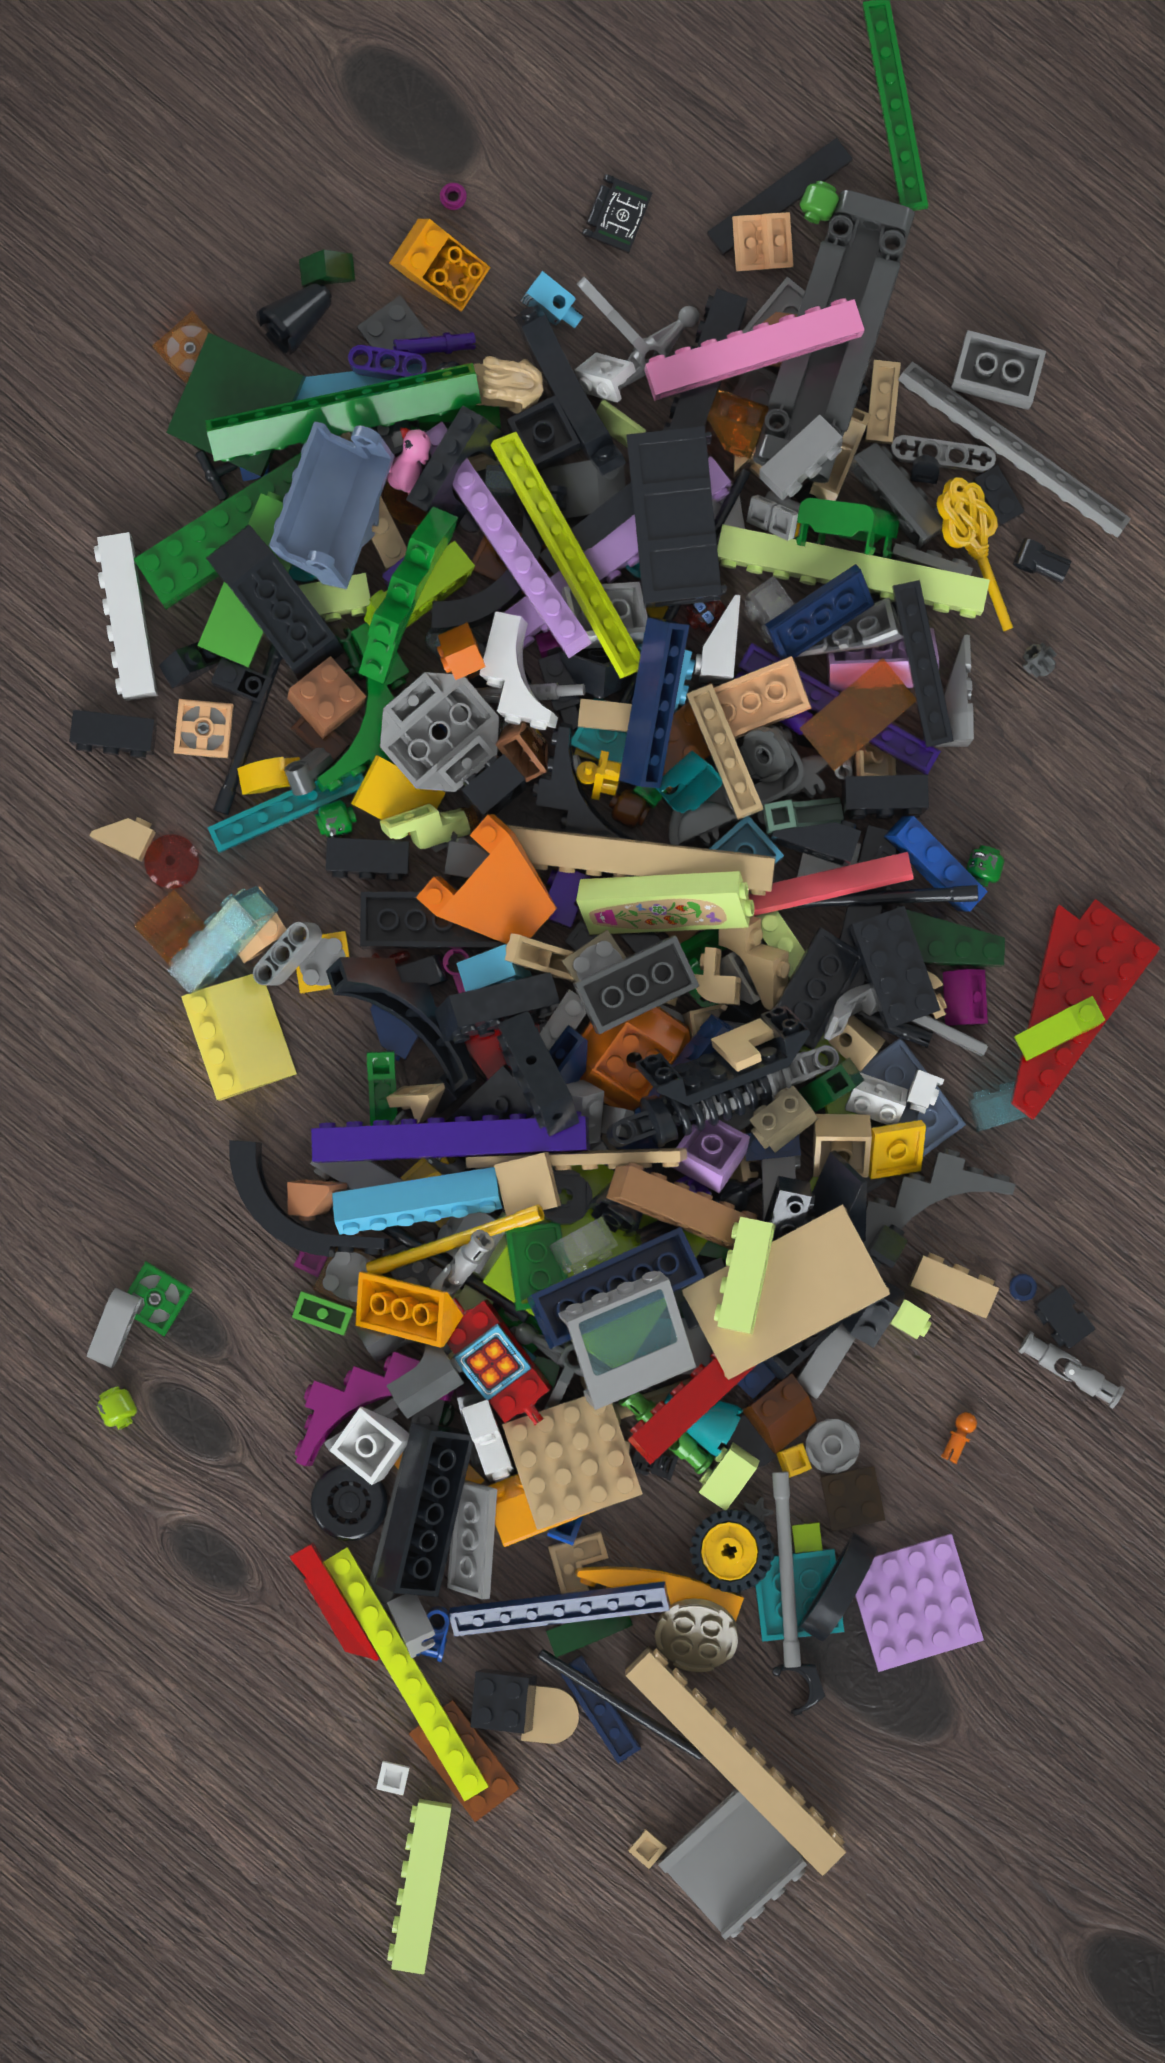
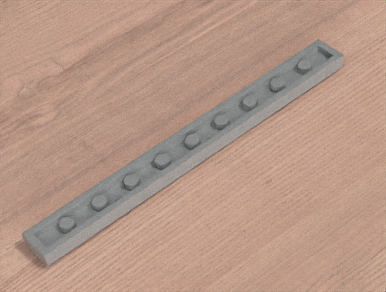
(1014, 449)

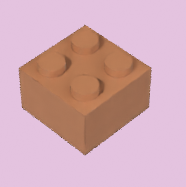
(326, 697)

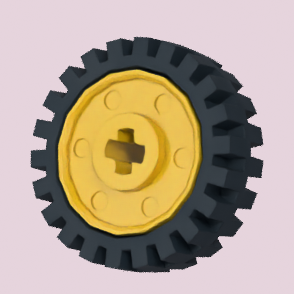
(721, 1533)

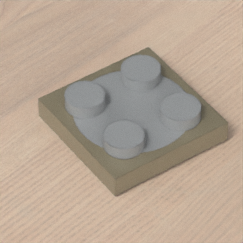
(593, 956)

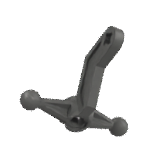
(526, 1334)

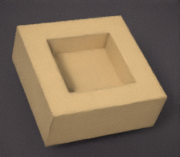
(647, 1848)

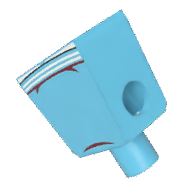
(545, 292)

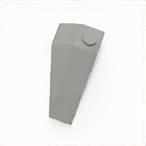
(868, 630)
(957, 695)

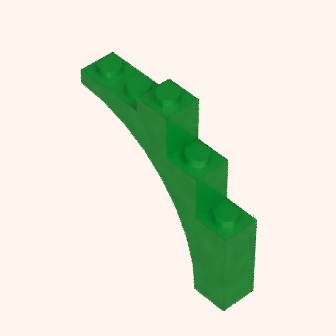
(404, 591)
(367, 741)

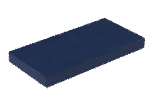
(820, 613)

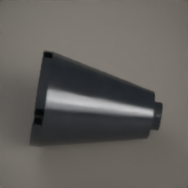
(294, 316)
(615, 1214)

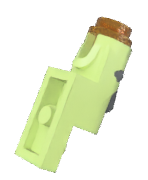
(429, 827)

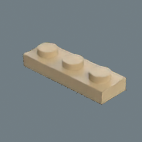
(883, 401)

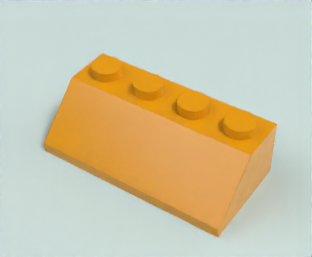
(513, 1512)

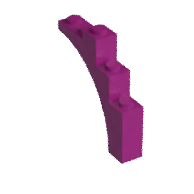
(334, 1405)

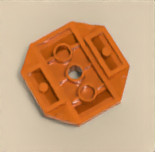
(608, 1052)

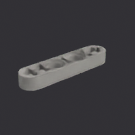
(943, 449)

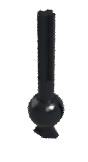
(733, 1192)

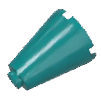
(714, 1426)

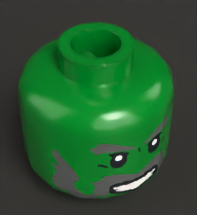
(335, 819)
(985, 865)

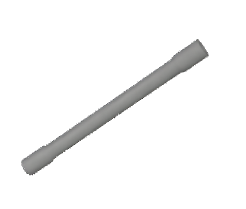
(791, 1644)

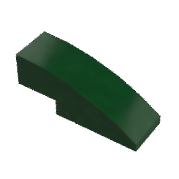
(575, 1635)

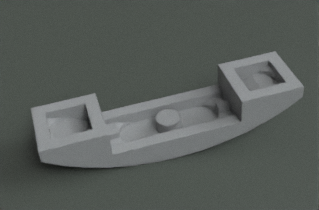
(847, 1005)

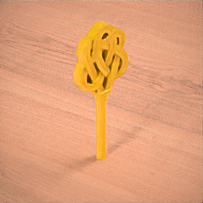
(968, 525)

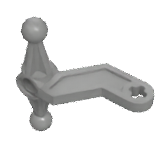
(660, 342)

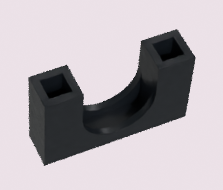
(464, 437)

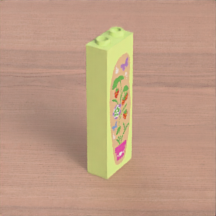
(665, 903)

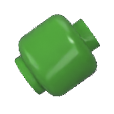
(819, 202)

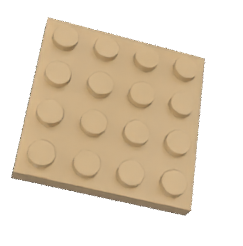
(571, 1461)

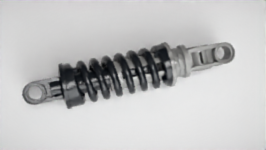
(660, 1118)

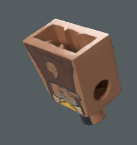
(525, 749)

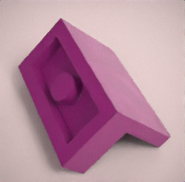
(965, 997)

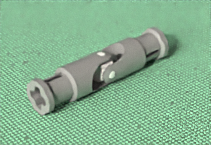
(463, 1263)
(1086, 1378)

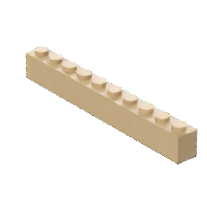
(639, 858)

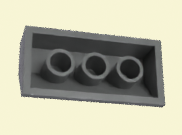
(896, 494)

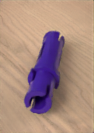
(435, 344)

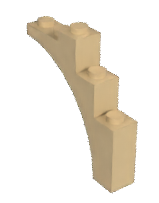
(541, 958)

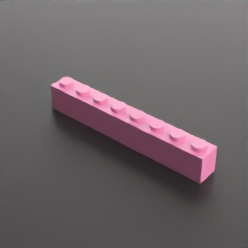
(753, 349)

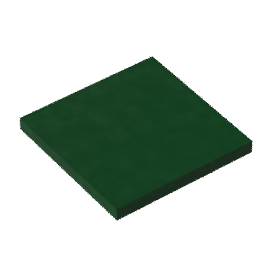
(228, 383)

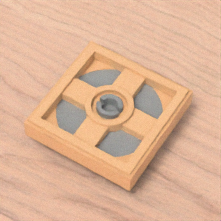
(203, 728)

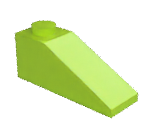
(1060, 1028)

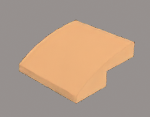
(762, 241)

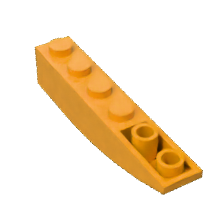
(678, 1586)

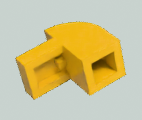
(264, 775)

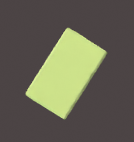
(617, 422)

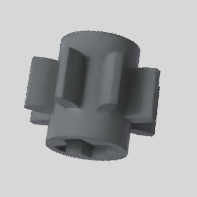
(1039, 660)

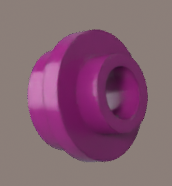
(449, 189)

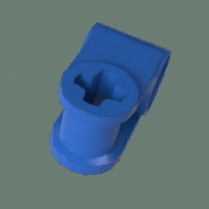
(440, 1634)

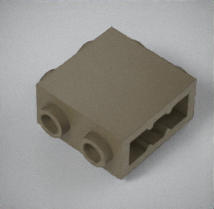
(782, 1119)

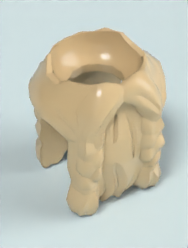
(508, 383)

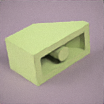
(911, 1320)

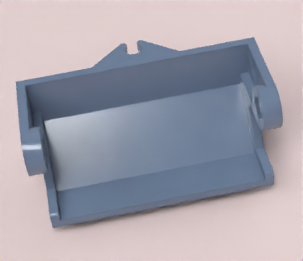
(332, 503)

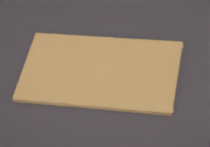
(808, 1285)

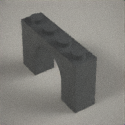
(423, 1384)

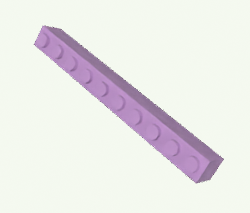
(515, 554)
(609, 557)

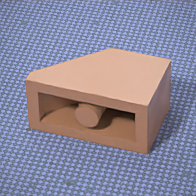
(311, 1197)

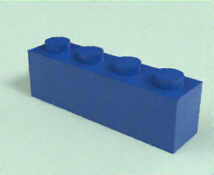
(932, 859)

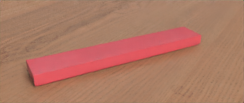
(834, 883)

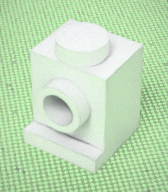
(923, 1091)

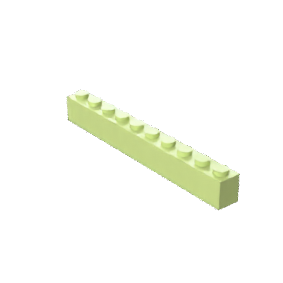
(823, 563)

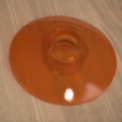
(399, 507)

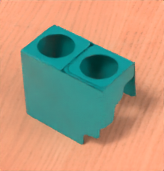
(700, 781)

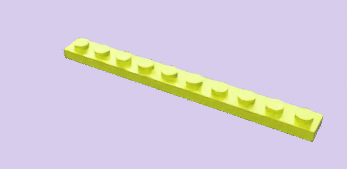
(567, 554)
(406, 1674)

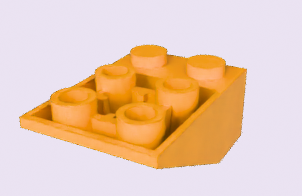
(439, 264)

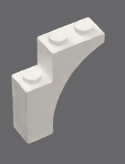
(505, 666)

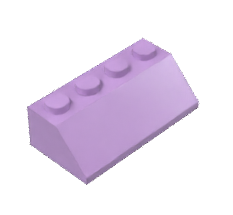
(847, 666)

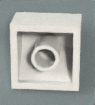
(371, 1444)

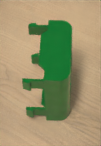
(849, 522)

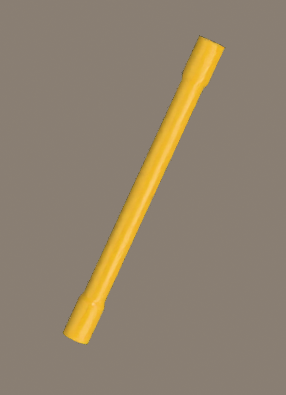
(391, 1262)

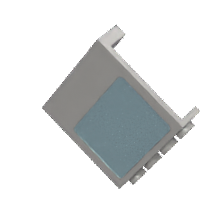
(628, 1339)

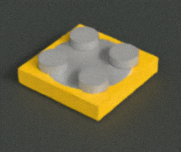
(312, 970)

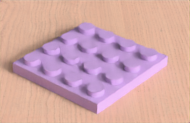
(917, 1603)

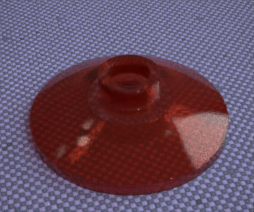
(181, 871)

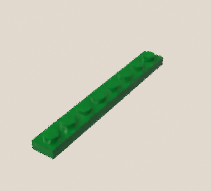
(895, 104)

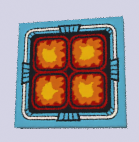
(492, 1362)

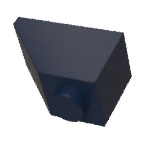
(393, 1033)
(570, 1055)

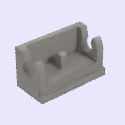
(412, 1623)

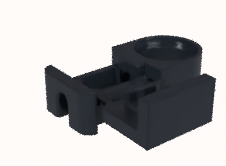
(658, 1467)

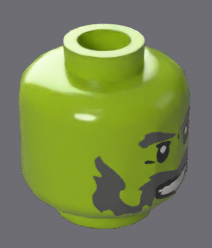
(116, 1407)

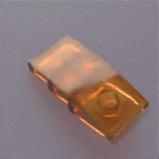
(858, 714)

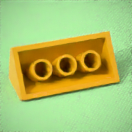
(405, 1309)

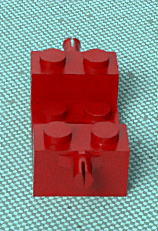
(524, 1391)

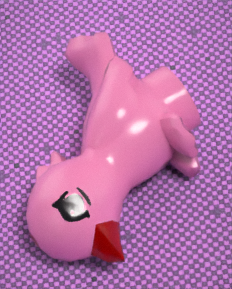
(407, 466)

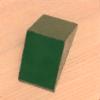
(327, 268)

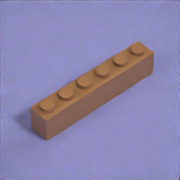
(675, 1204)

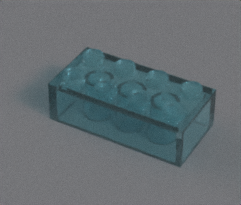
(222, 938)

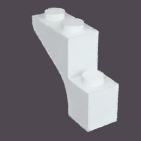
(488, 1441)

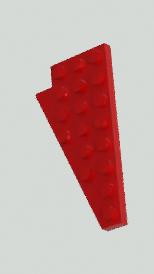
(1081, 960)

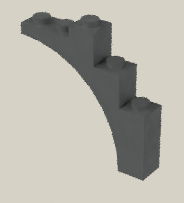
(915, 1195)

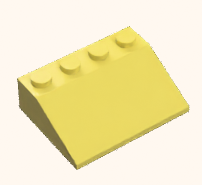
(238, 1036)

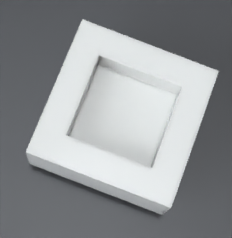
(393, 1777)

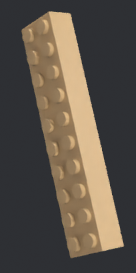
(739, 1765)

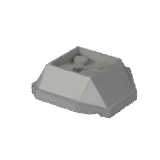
(468, 738)

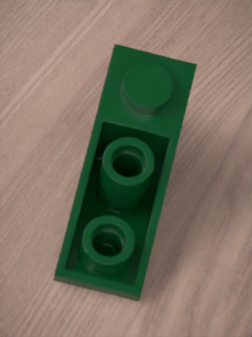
(831, 1085)

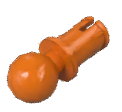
(965, 1424)

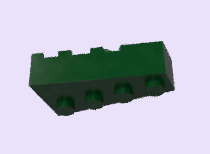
(955, 944)

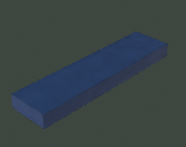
(603, 1715)

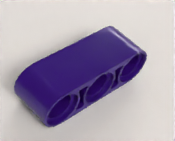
(378, 355)

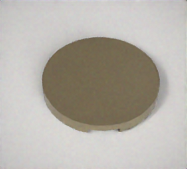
(696, 1635)

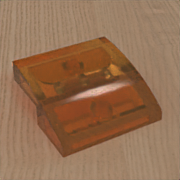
(169, 926)

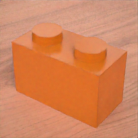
(460, 652)

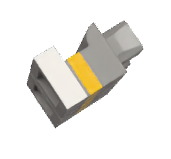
(775, 515)

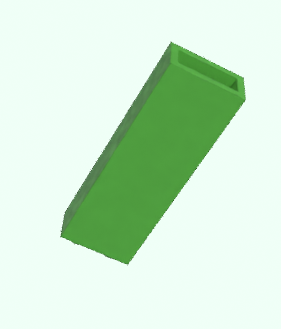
(230, 627)

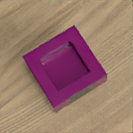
(547, 644)

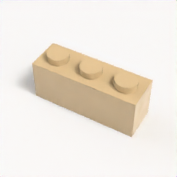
(954, 1285)

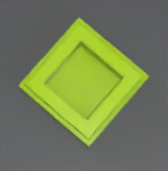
(807, 1537)

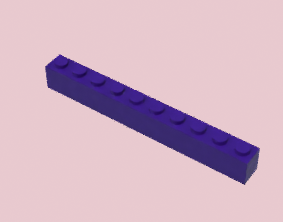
(443, 1139)

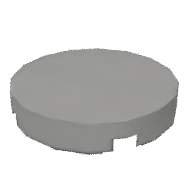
(832, 1445)

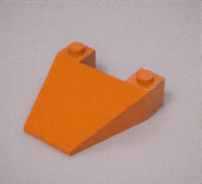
(500, 895)

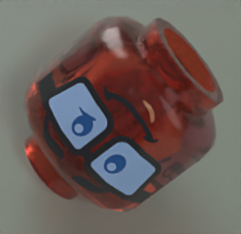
(705, 615)

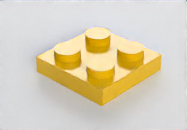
(896, 1149)

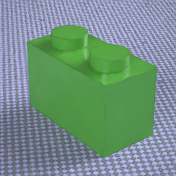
(323, 1313)

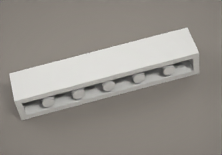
(127, 617)

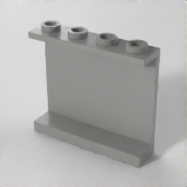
(733, 1864)

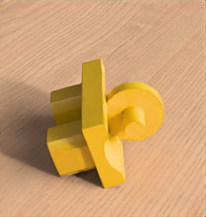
(604, 776)

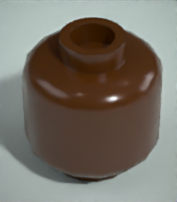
(629, 808)

